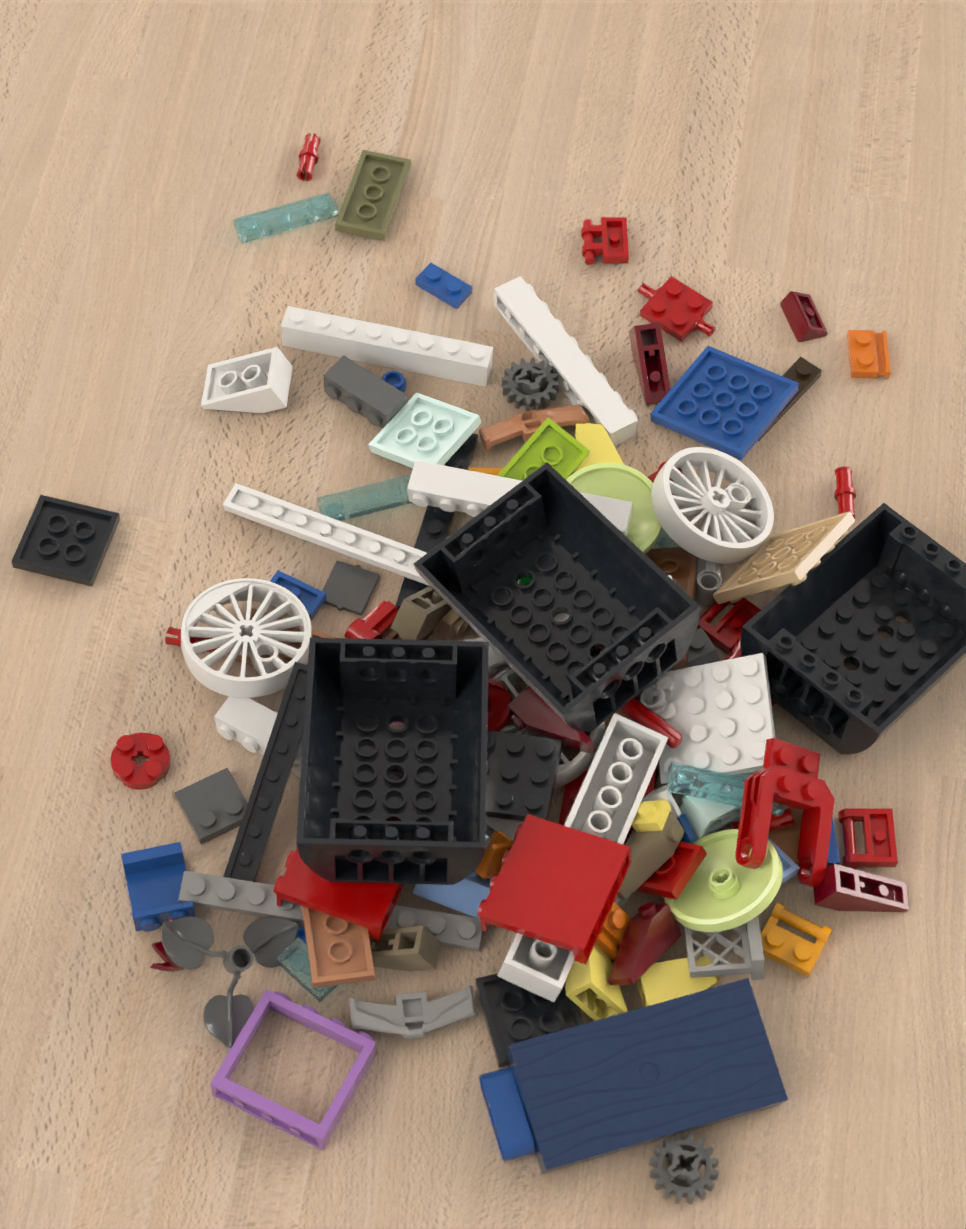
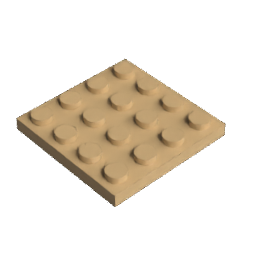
(784, 558)

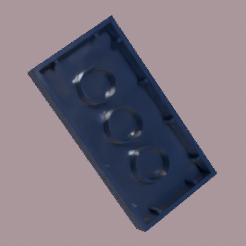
(645, 1075)

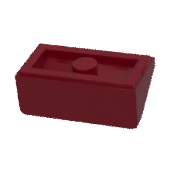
(803, 316)

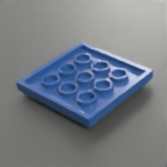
(724, 402)

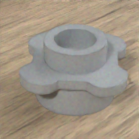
(649, 695)

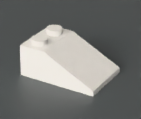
(248, 383)

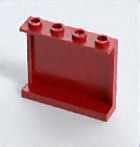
(556, 885)
(357, 903)

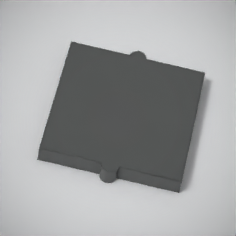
(349, 587)

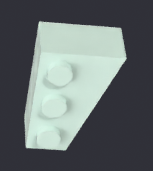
(708, 815)

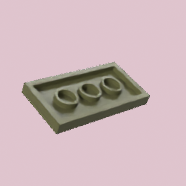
(373, 195)

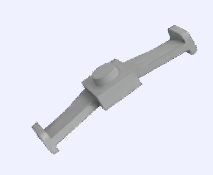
(412, 1014)

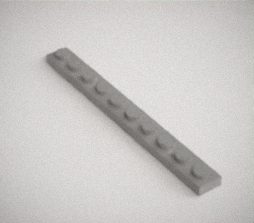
(260, 900)

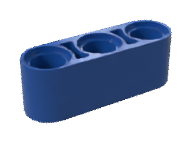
(507, 1114)

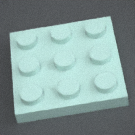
(424, 432)

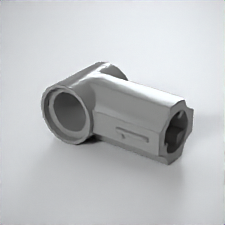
(707, 582)

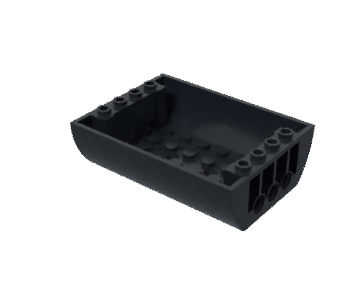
(835, 619)

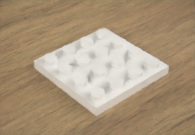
(720, 713)

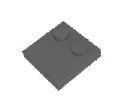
(212, 805)

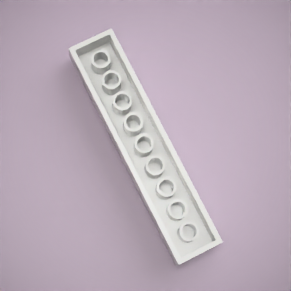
(601, 808)

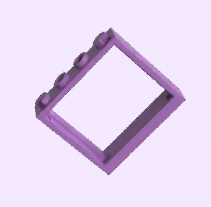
(273, 1113)

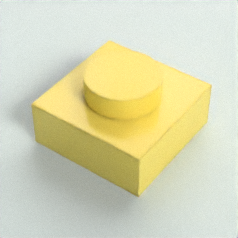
(651, 816)

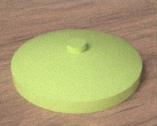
(625, 484)
(724, 892)

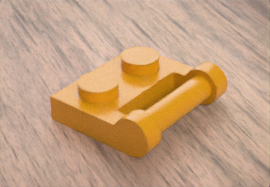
(789, 948)

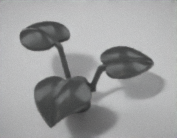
(188, 942)

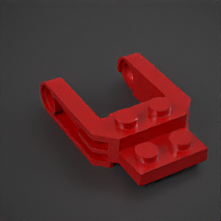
(791, 780)

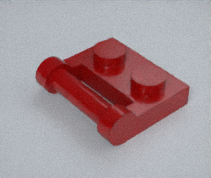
(730, 626)
(877, 834)

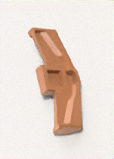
(528, 422)

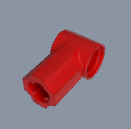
(375, 624)

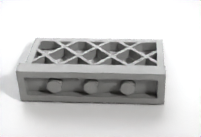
(751, 952)

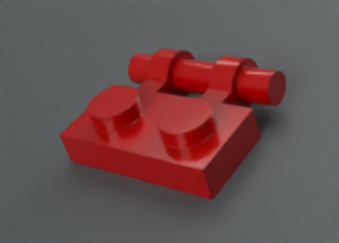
(613, 238)

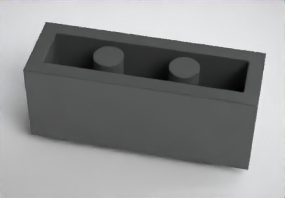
(363, 392)

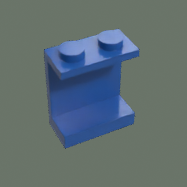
(155, 885)

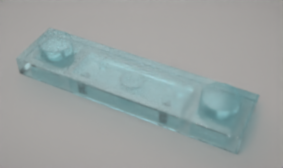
(285, 217)
(365, 499)
(710, 785)

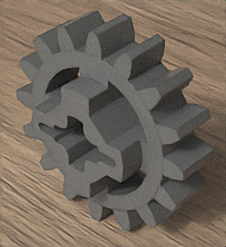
(530, 384)
(693, 1158)

